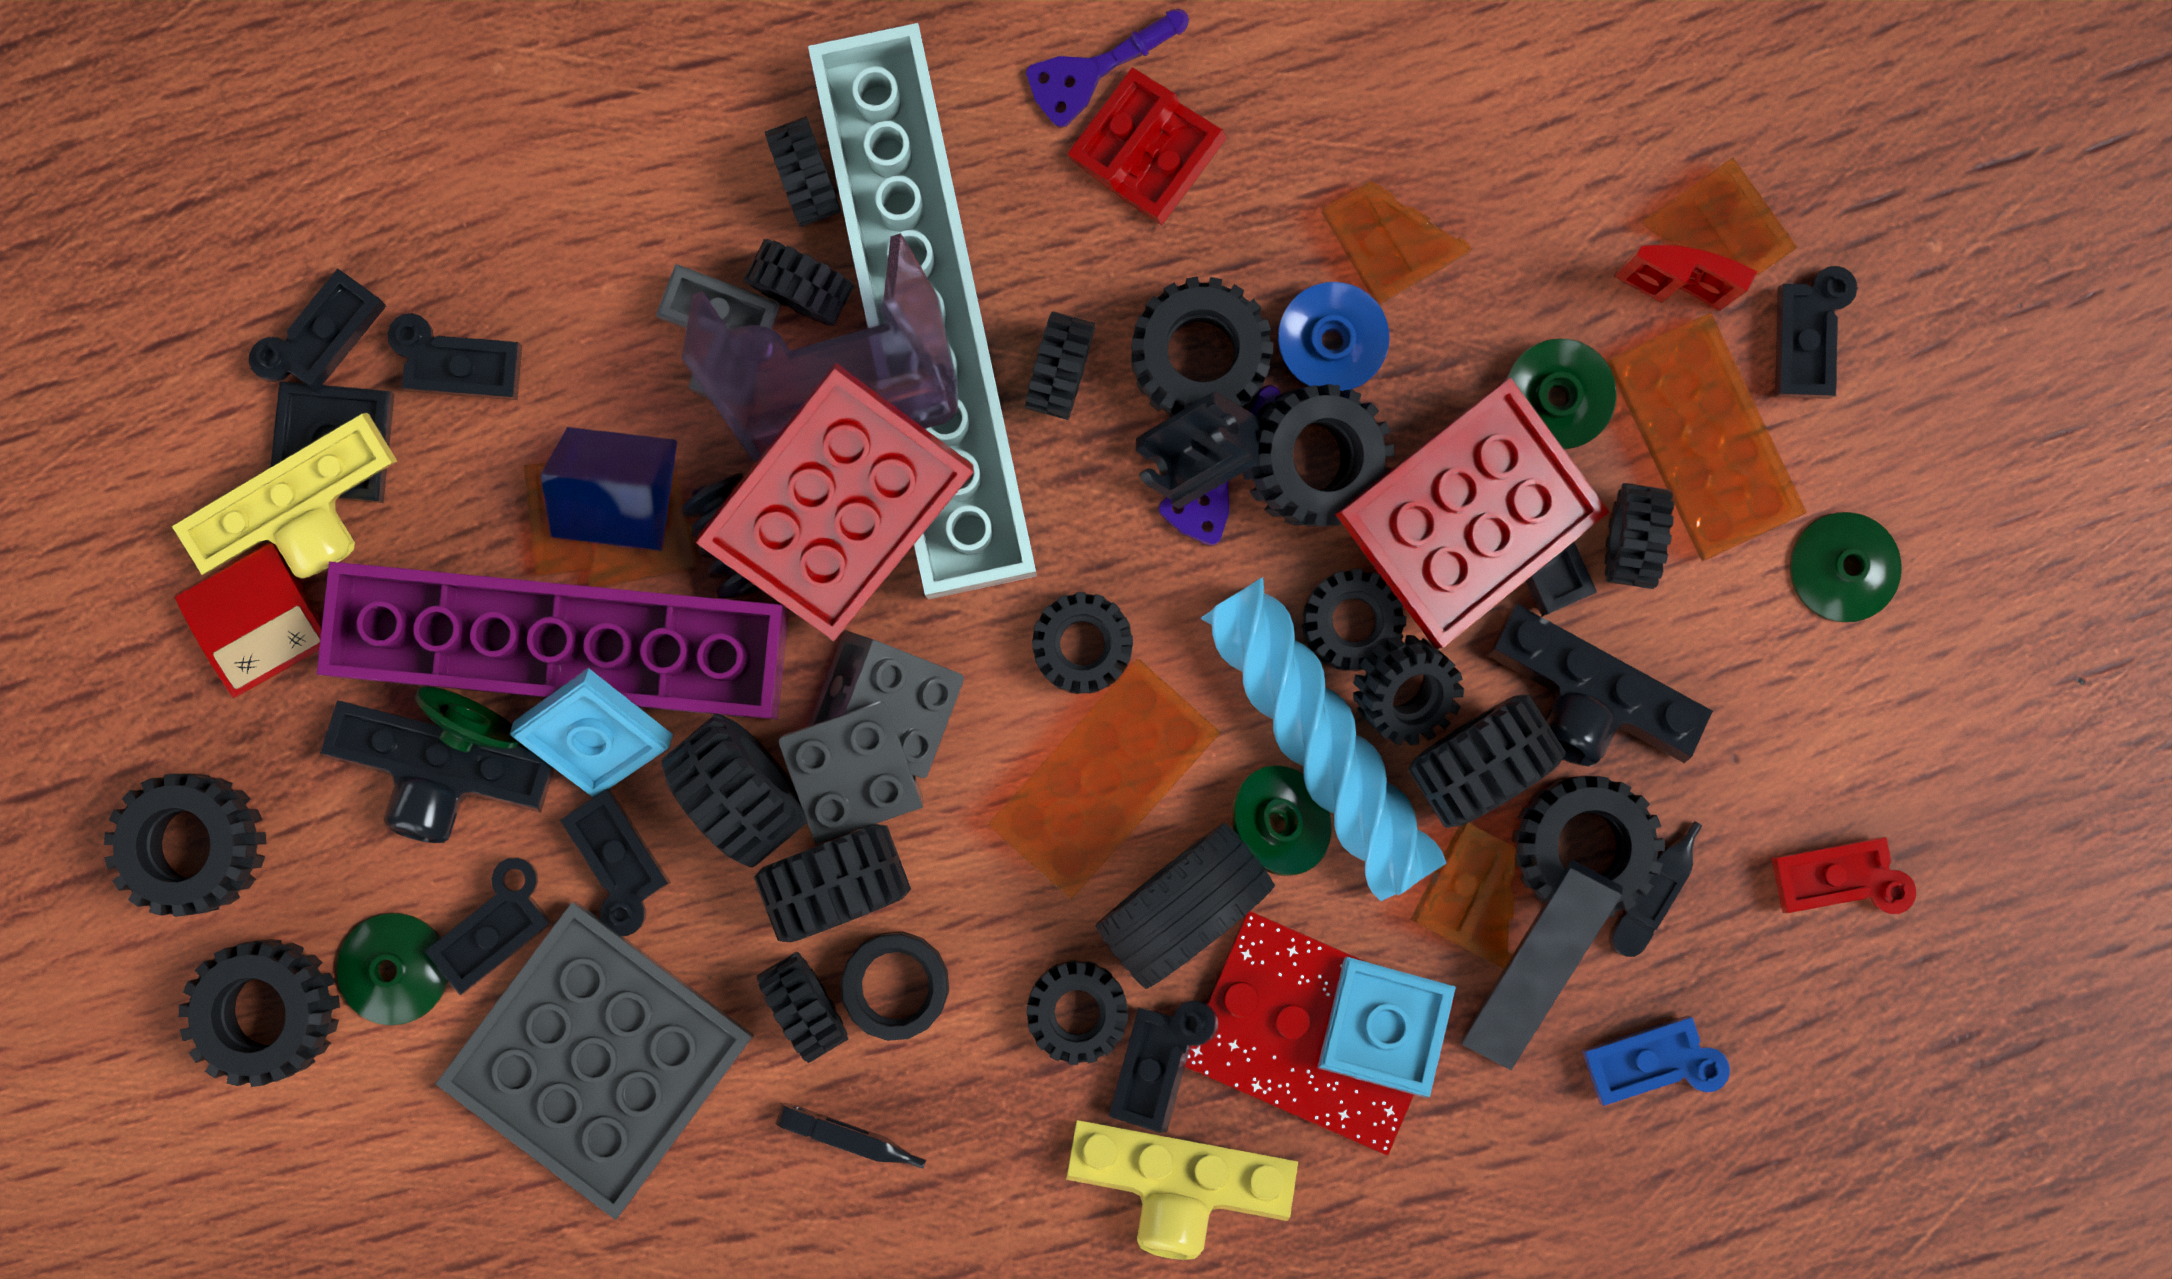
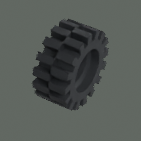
(802, 171)
(799, 282)
(1059, 365)
(1639, 536)
(1090, 609)
(1320, 610)
(1389, 672)
(802, 1007)
(1070, 1046)

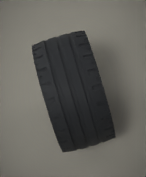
(1185, 906)

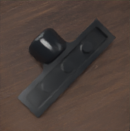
(1597, 692)
(430, 774)

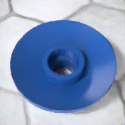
(1335, 309)

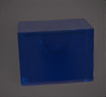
(609, 488)

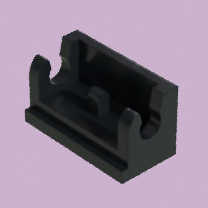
(1200, 448)

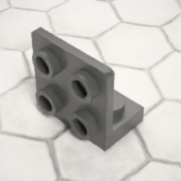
(915, 690)
(850, 772)

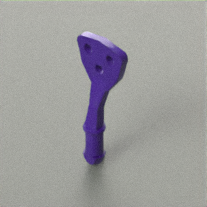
(1090, 70)
(1216, 512)

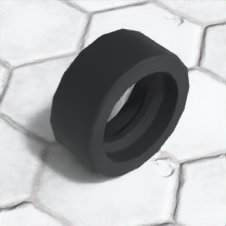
(857, 1005)

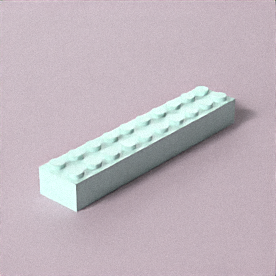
(896, 182)

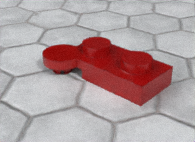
(1842, 876)

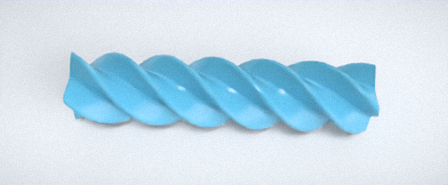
(1320, 734)

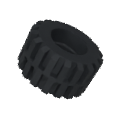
(1208, 304)
(1359, 446)
(1487, 761)
(733, 790)
(1623, 810)
(140, 850)
(832, 883)
(215, 1023)

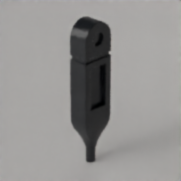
(1636, 926)
(844, 1136)

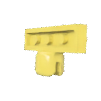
(291, 504)
(1180, 1183)

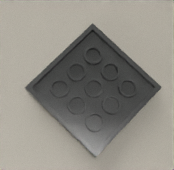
(594, 1060)

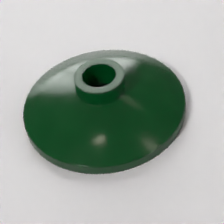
(1583, 378)
(1819, 570)
(464, 720)
(1300, 823)
(417, 981)

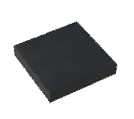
(309, 415)

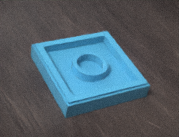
(591, 733)
(1386, 1027)

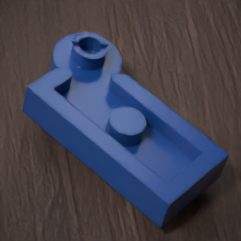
(1654, 1060)

